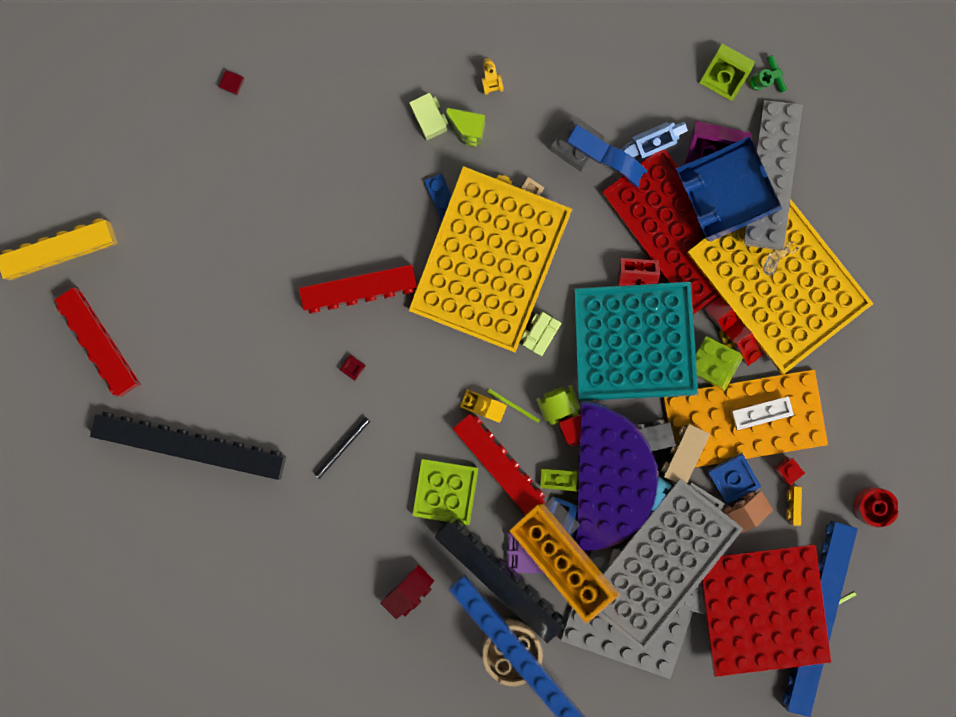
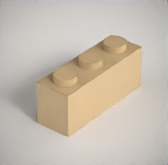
(685, 453)

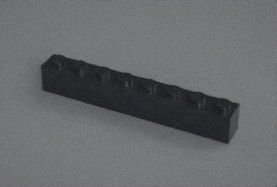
(499, 579)

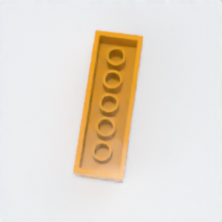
(564, 563)

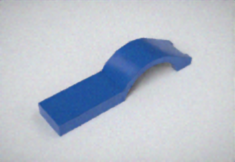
(606, 154)

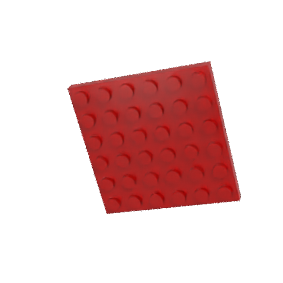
(765, 611)

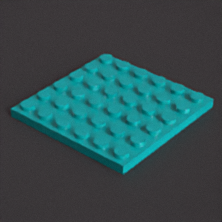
(635, 342)

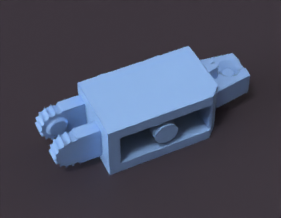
(654, 139)

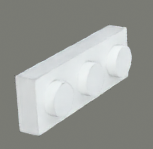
(762, 413)

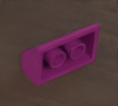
(711, 138)

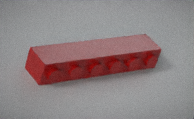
(358, 288)
(97, 342)
(498, 464)

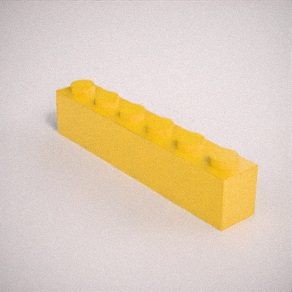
(56, 249)

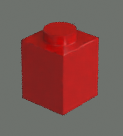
(789, 471)

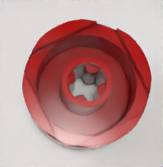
(886, 503)

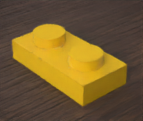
(794, 496)

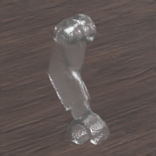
(774, 257)

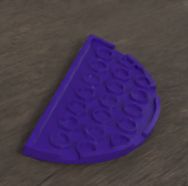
(614, 478)

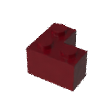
(408, 593)

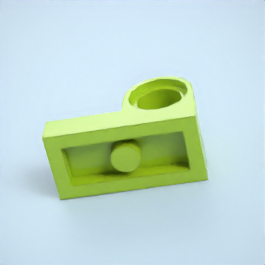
(560, 479)

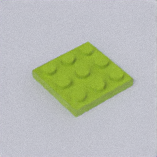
(445, 491)

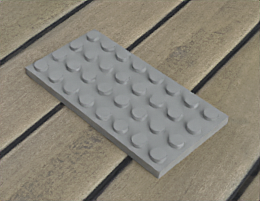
(666, 562)

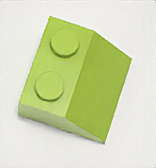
(727, 72)
(467, 126)

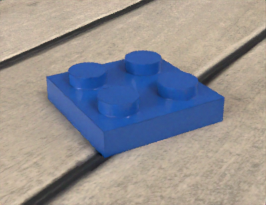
(734, 478)

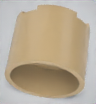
(497, 663)

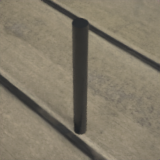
(342, 447)

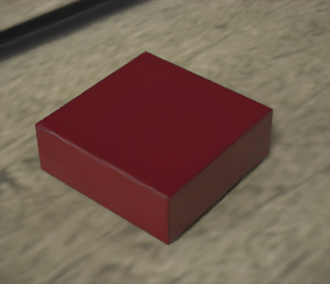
(231, 82)
(352, 367)

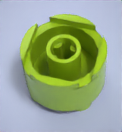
(558, 404)

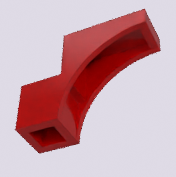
(737, 333)

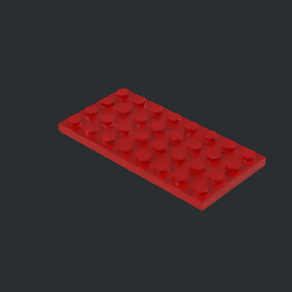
(663, 223)

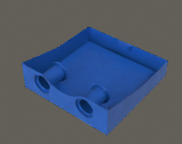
(729, 189)

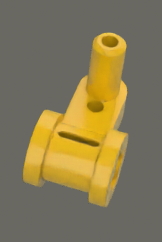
(491, 81)

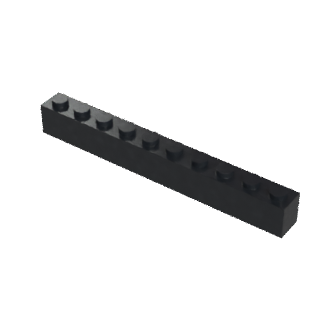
(188, 446)

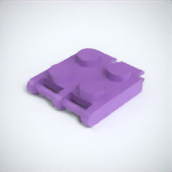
(522, 560)

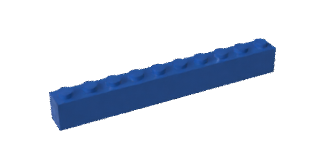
(832, 569)
(513, 649)

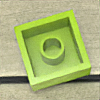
(716, 363)

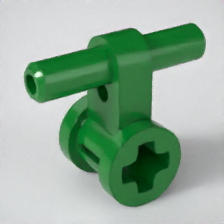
(766, 78)

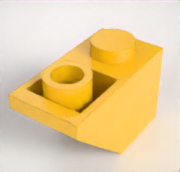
(483, 406)

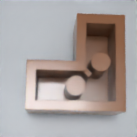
(749, 511)

